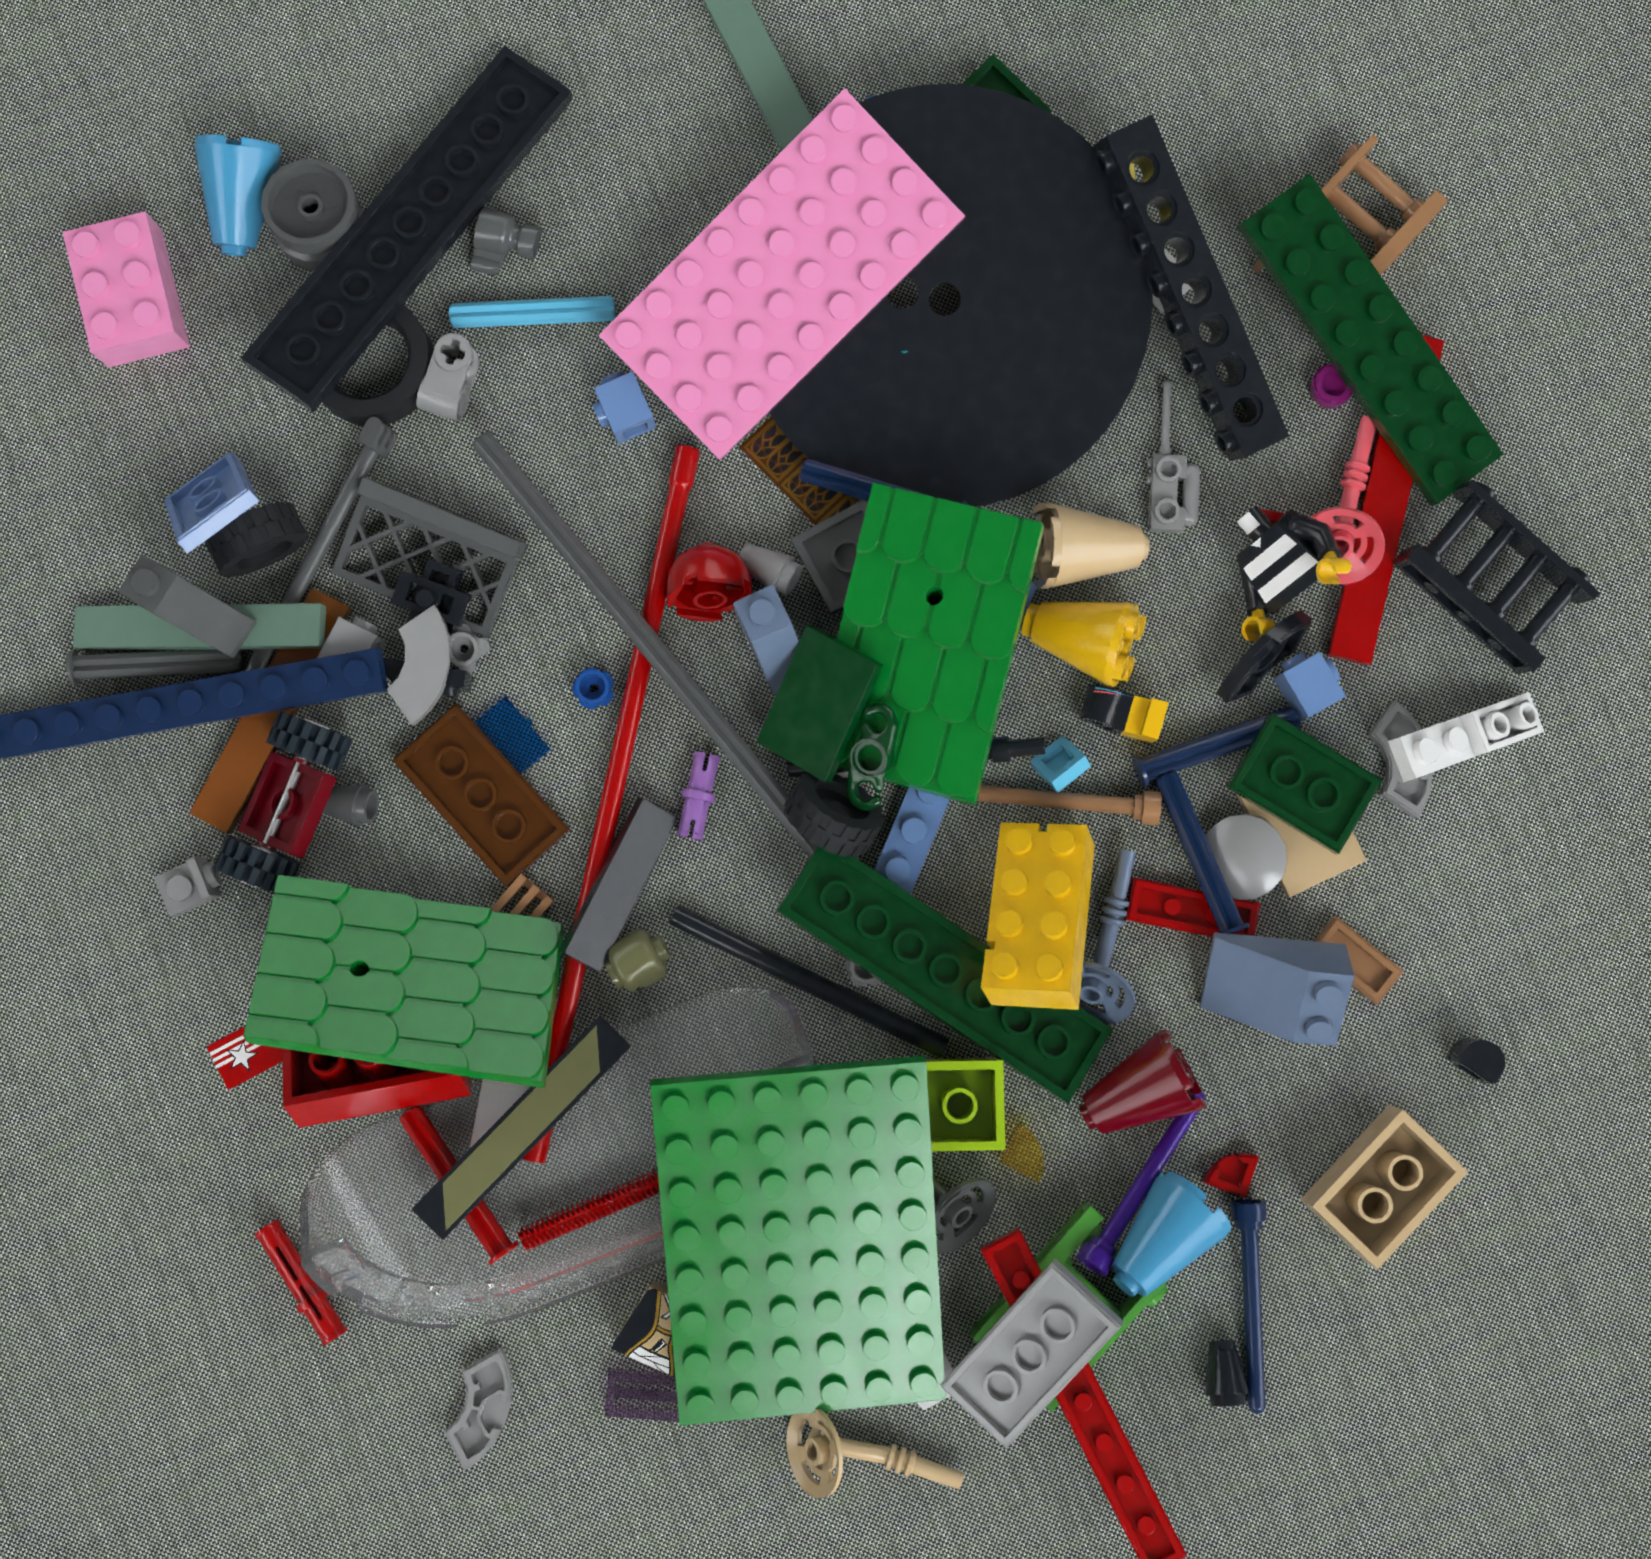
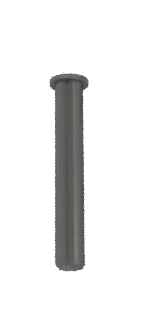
(150, 664)

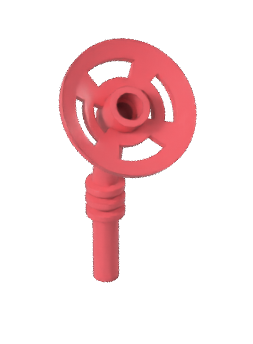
(1344, 529)

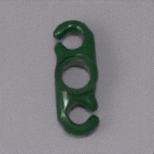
(885, 742)

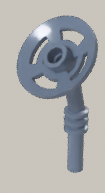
(1099, 974)

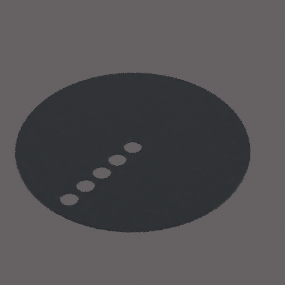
(1043, 323)

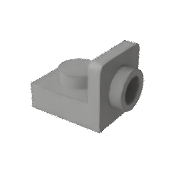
(189, 885)

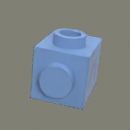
(623, 407)
(1309, 684)

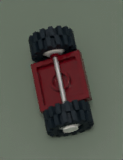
(284, 803)

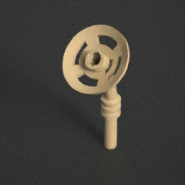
(831, 1449)

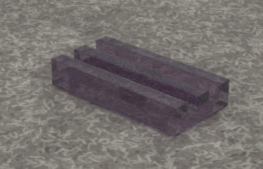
(640, 1412)

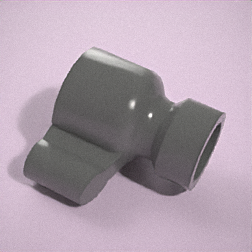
(497, 235)

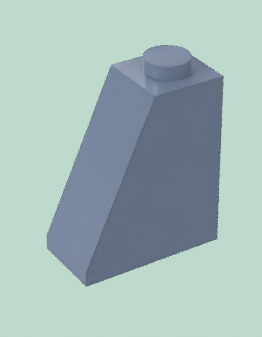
(768, 633)

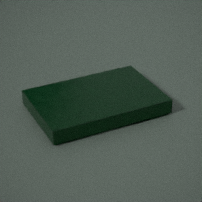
(819, 703)
(1304, 783)

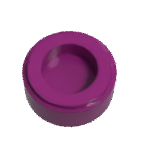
(1329, 388)

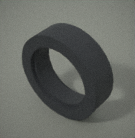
(401, 398)

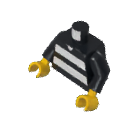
(1283, 564)

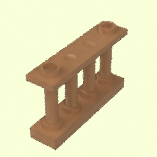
(1415, 212)

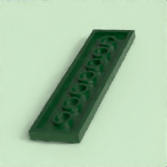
(1370, 340)
(937, 969)

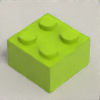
(966, 1104)

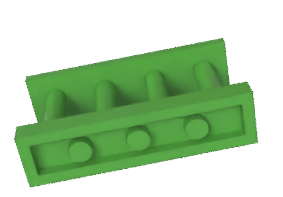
(1077, 1229)

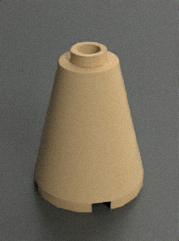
(1084, 546)

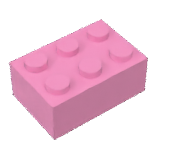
(126, 289)

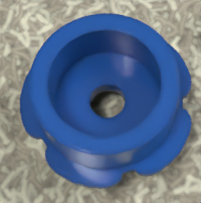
(590, 677)

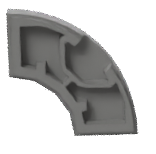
(425, 665)
(1406, 796)
(485, 1407)

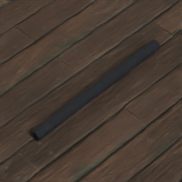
(809, 981)

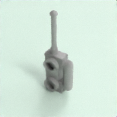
(1165, 473)

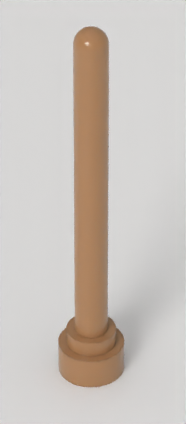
(1142, 806)

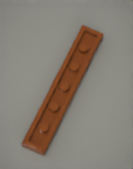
(246, 752)

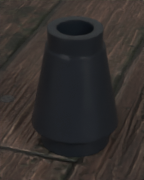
(1225, 1375)

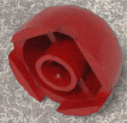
(707, 582)

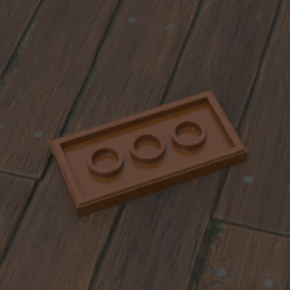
(481, 795)

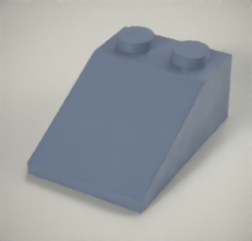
(1279, 985)

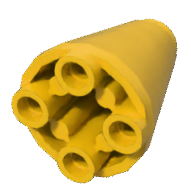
(1088, 635)

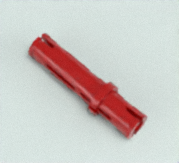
(276, 1243)

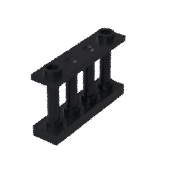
(1456, 591)

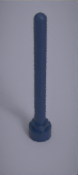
(1249, 1218)

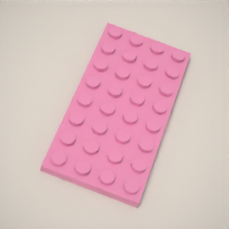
(782, 274)

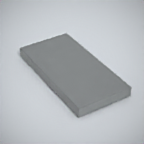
(1031, 1353)

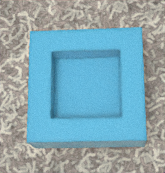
(1060, 764)

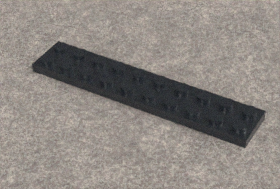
(407, 229)

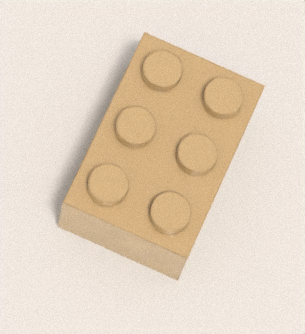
(1384, 1186)

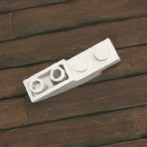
(1465, 737)

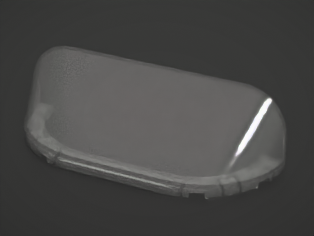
(378, 1252)

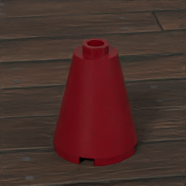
(1143, 1089)

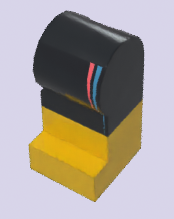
(1124, 713)

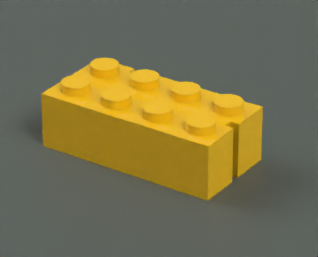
(1038, 916)

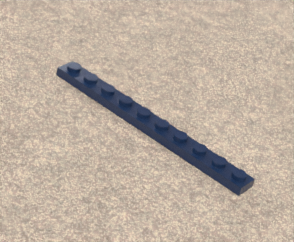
(193, 703)

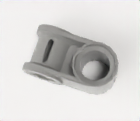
(447, 384)

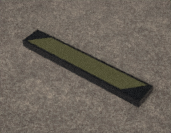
(521, 1128)

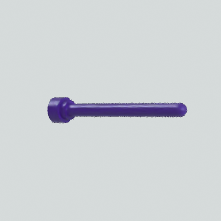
(1099, 1251)

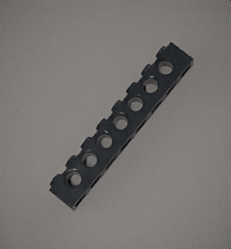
(1195, 266)

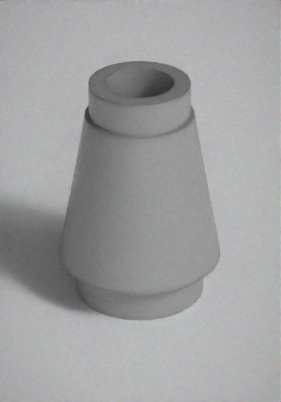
(772, 567)

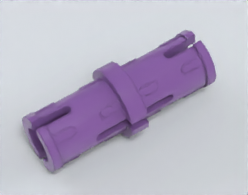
(698, 795)

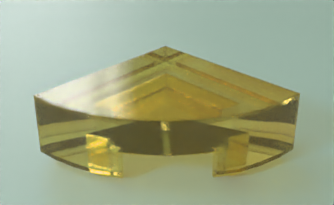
(1024, 1154)

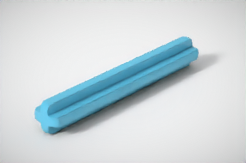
(532, 312)

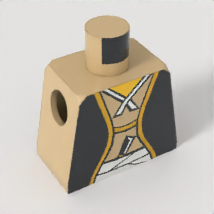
(648, 1331)

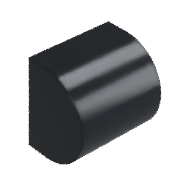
(1478, 1059)

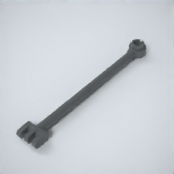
(376, 441)

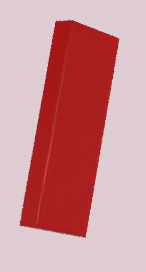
(1181, 908)

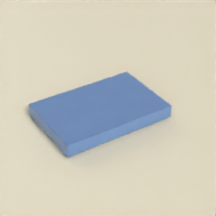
(210, 501)

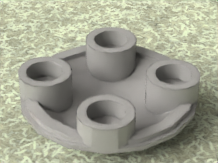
(1248, 855)

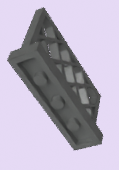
(435, 520)

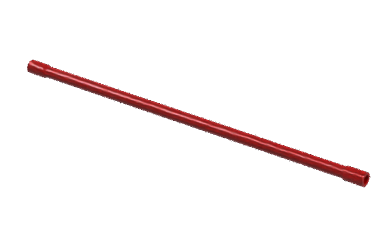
(680, 483)

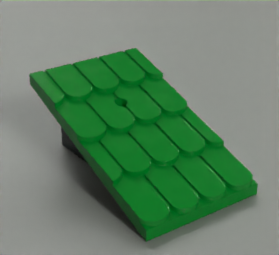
(942, 609)
(406, 982)

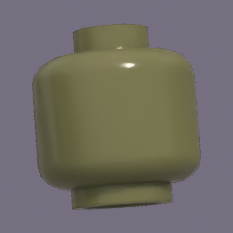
(637, 960)

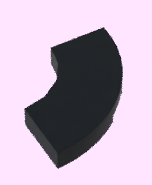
(1263, 656)

